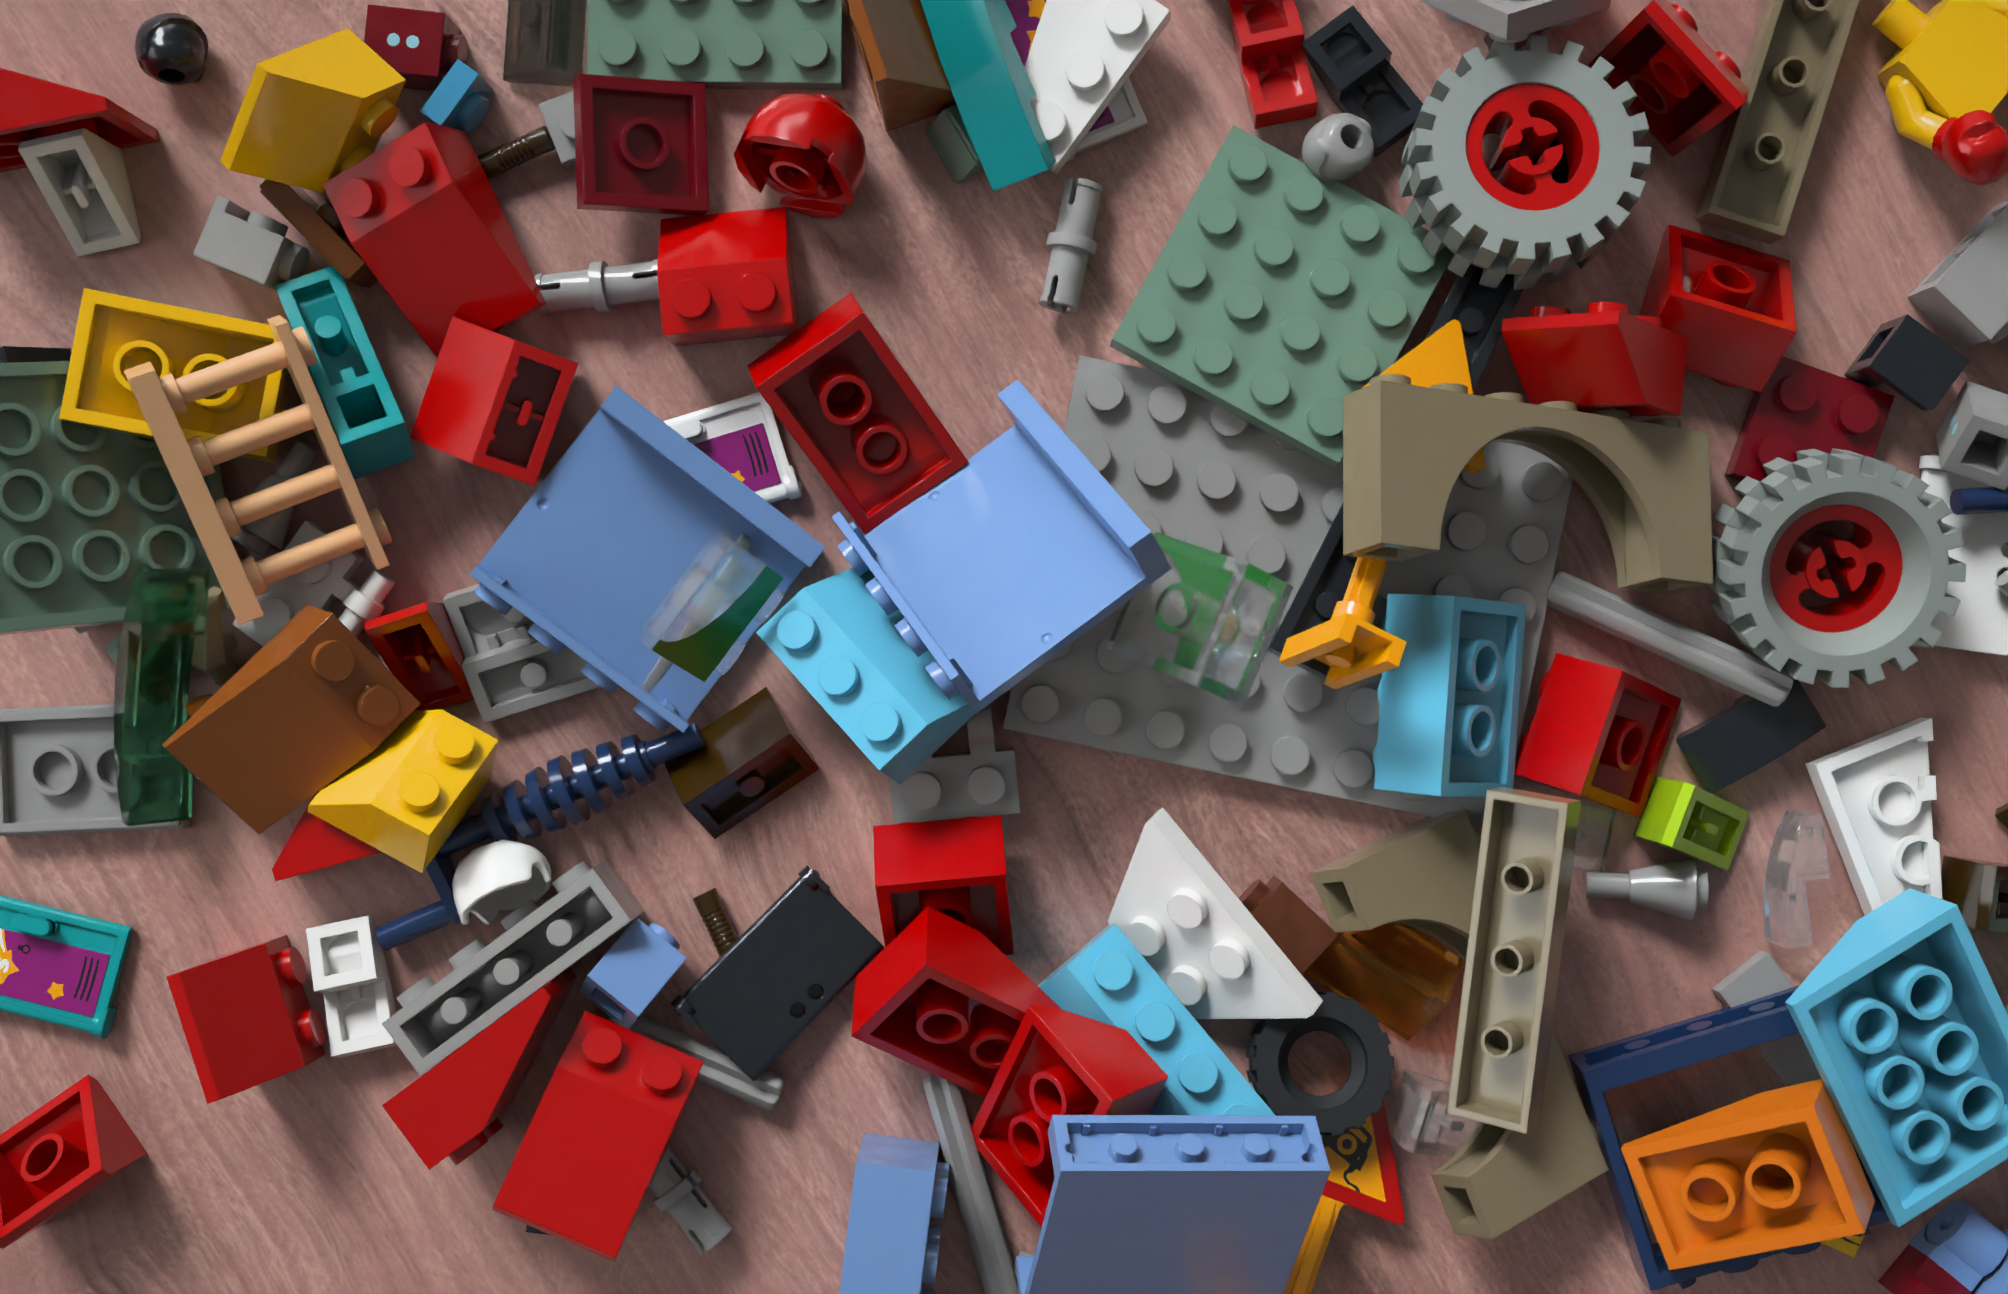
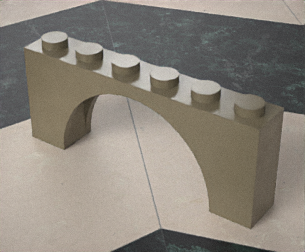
(1414, 440)
(1427, 882)

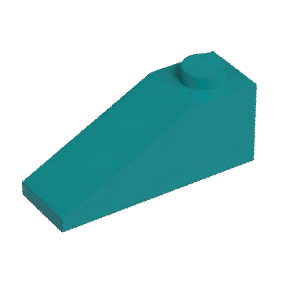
(347, 372)

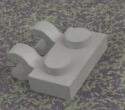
(961, 783)

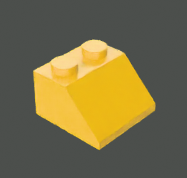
(313, 112)
(411, 787)

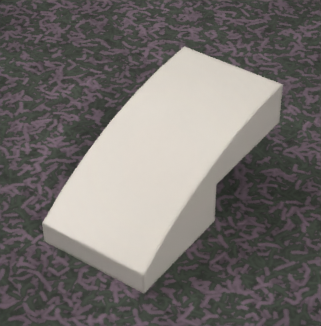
(354, 984)

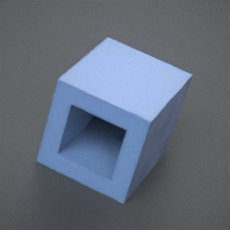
(633, 972)

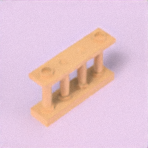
(193, 459)

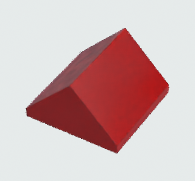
(61, 1157)

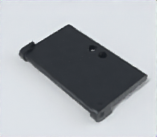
(779, 970)

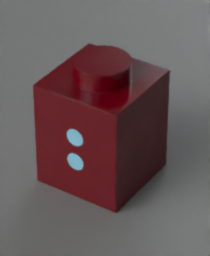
(415, 43)

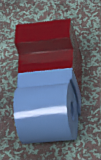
(1948, 1254)

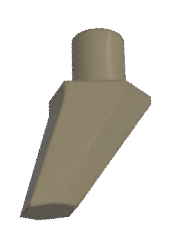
(215, 648)

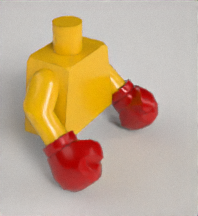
(1950, 81)

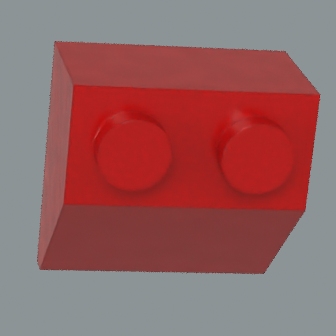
(726, 277)
(1727, 303)
(1597, 734)
(945, 866)
(247, 1017)

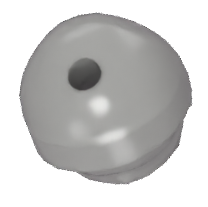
(1338, 147)

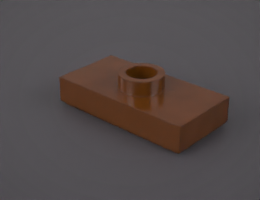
(320, 228)

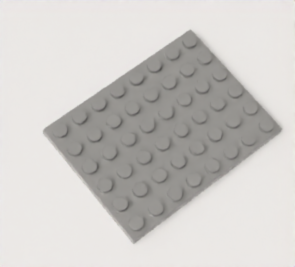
(1261, 501)

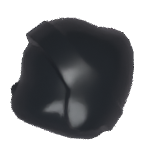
(172, 49)

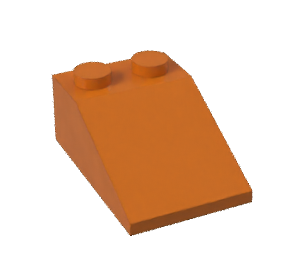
(1751, 1178)

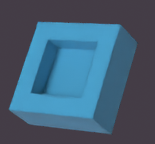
(459, 99)

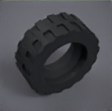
(1368, 1072)

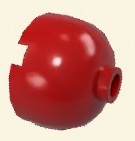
(804, 150)

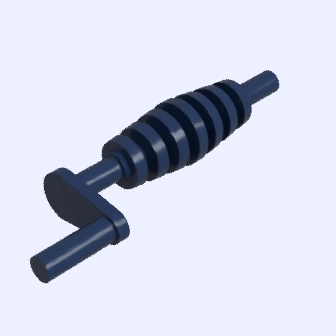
(544, 800)

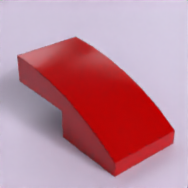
(1272, 61)

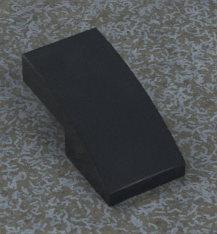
(1360, 78)
(1748, 737)

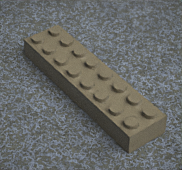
(1775, 129)
(1513, 958)

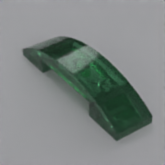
(152, 692)

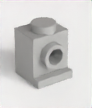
(250, 245)

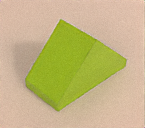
(1692, 822)

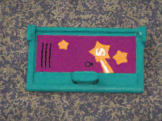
(64, 974)

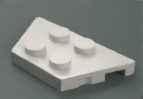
(1203, 934)

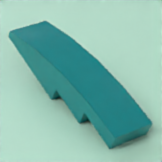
(989, 87)

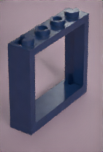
(1659, 1053)

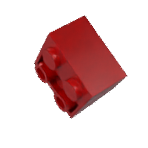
(1598, 359)
(493, 401)

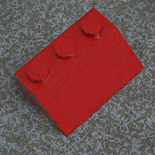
(1058, 1068)

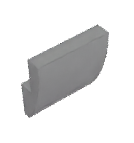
(507, 664)

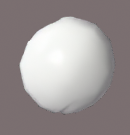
(499, 878)

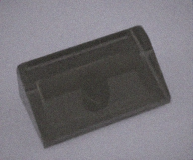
(545, 41)

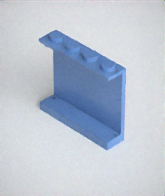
(614, 539)
(1006, 557)
(1176, 1204)

